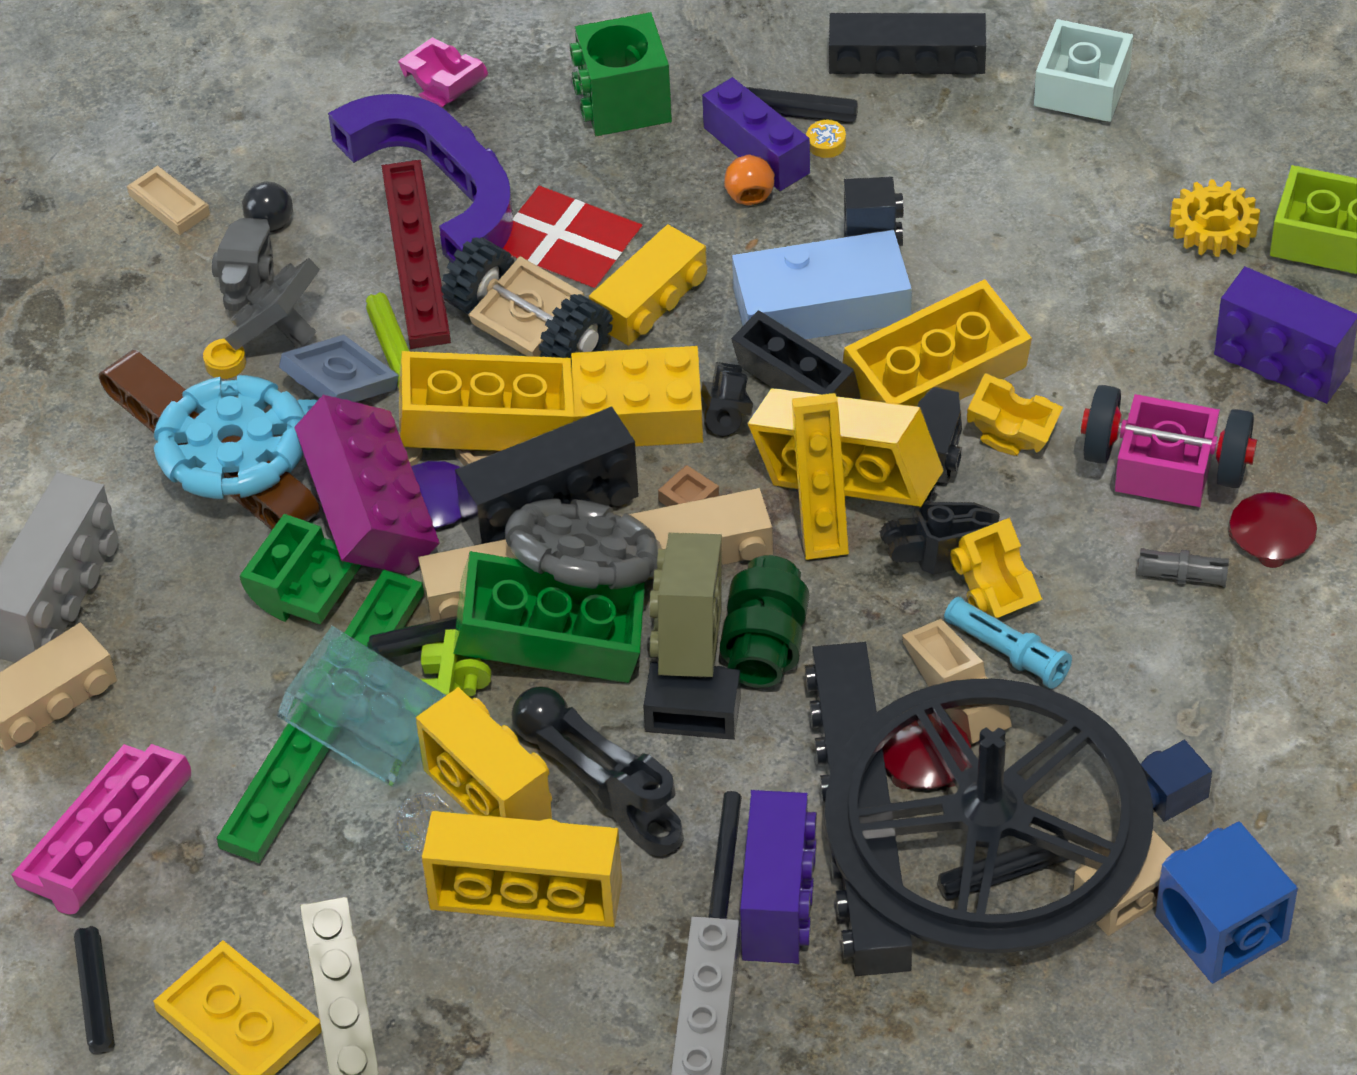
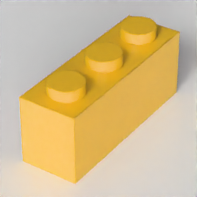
(651, 283)

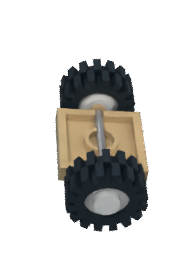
(523, 303)

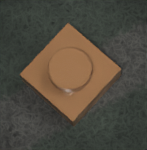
(687, 487)

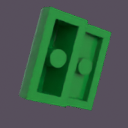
(297, 572)

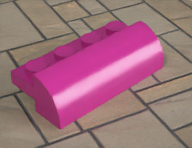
(102, 825)

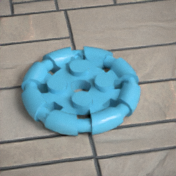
(221, 414)

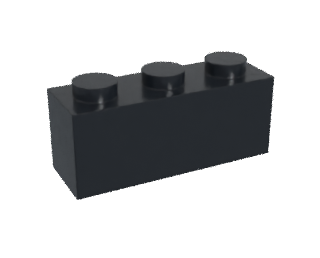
(790, 361)

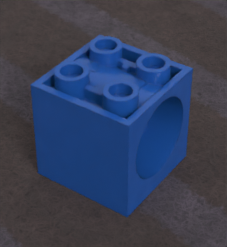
(1225, 901)

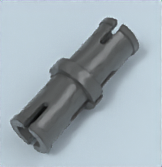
(1183, 567)

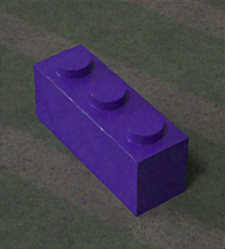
(755, 129)

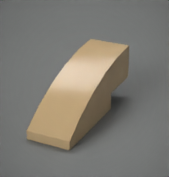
(945, 658)

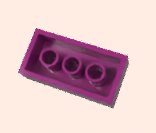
(366, 485)

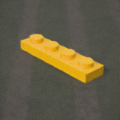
(820, 476)

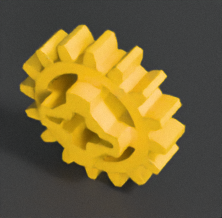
(1214, 218)

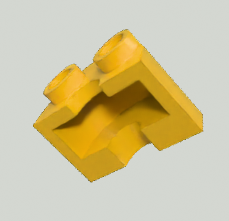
(1009, 420)
(995, 570)

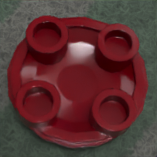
(1273, 527)
(914, 761)

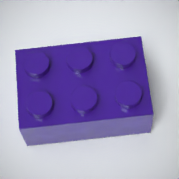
(1285, 334)
(778, 877)

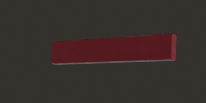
(415, 254)

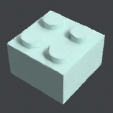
(1083, 70)

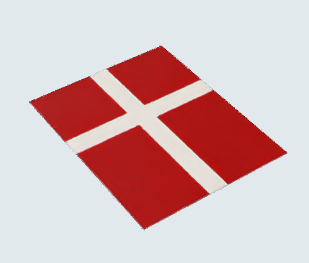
(569, 236)

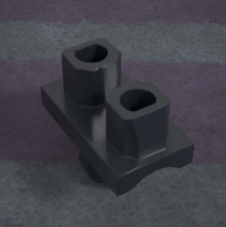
(726, 399)

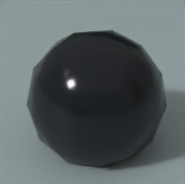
(268, 202)

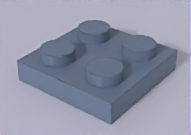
(338, 370)

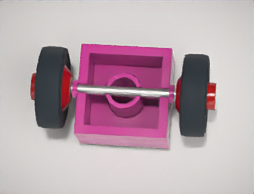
(1167, 445)

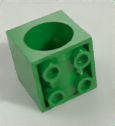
(621, 74)

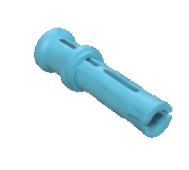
(1024, 650)

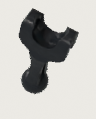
(628, 786)

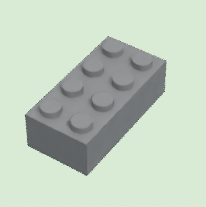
(53, 564)

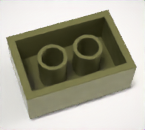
(687, 604)

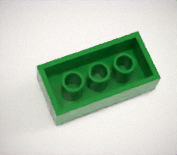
(544, 624)

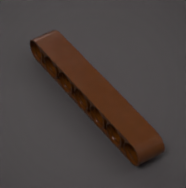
(145, 394)

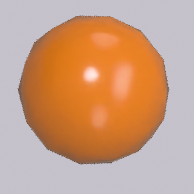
(749, 180)

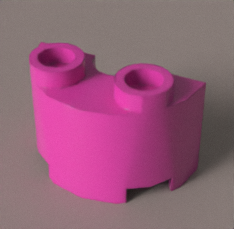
(442, 71)

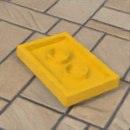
(237, 1014)

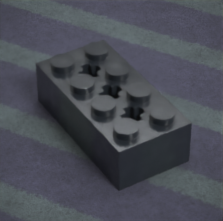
(577, 461)

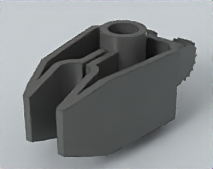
(243, 261)

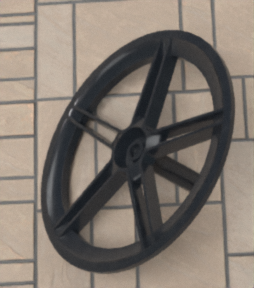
(989, 809)

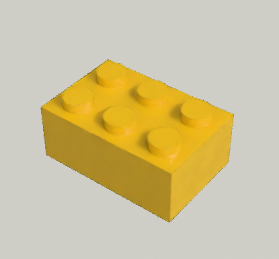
(649, 389)
(481, 761)

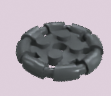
(583, 543)

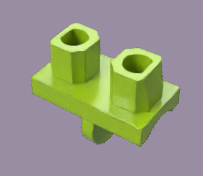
(453, 669)

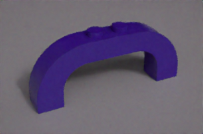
(419, 124)

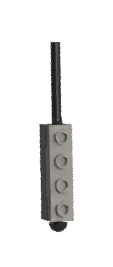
(711, 966)

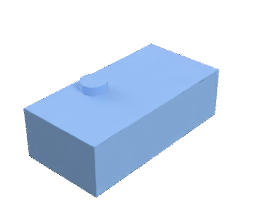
(826, 285)

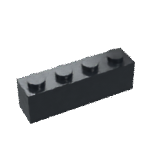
(907, 43)

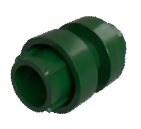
(765, 620)

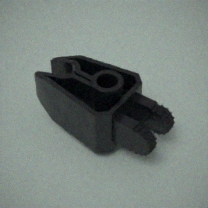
(944, 422)
(934, 533)

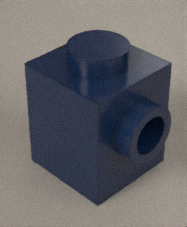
(1176, 779)

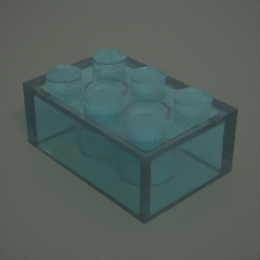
(358, 705)

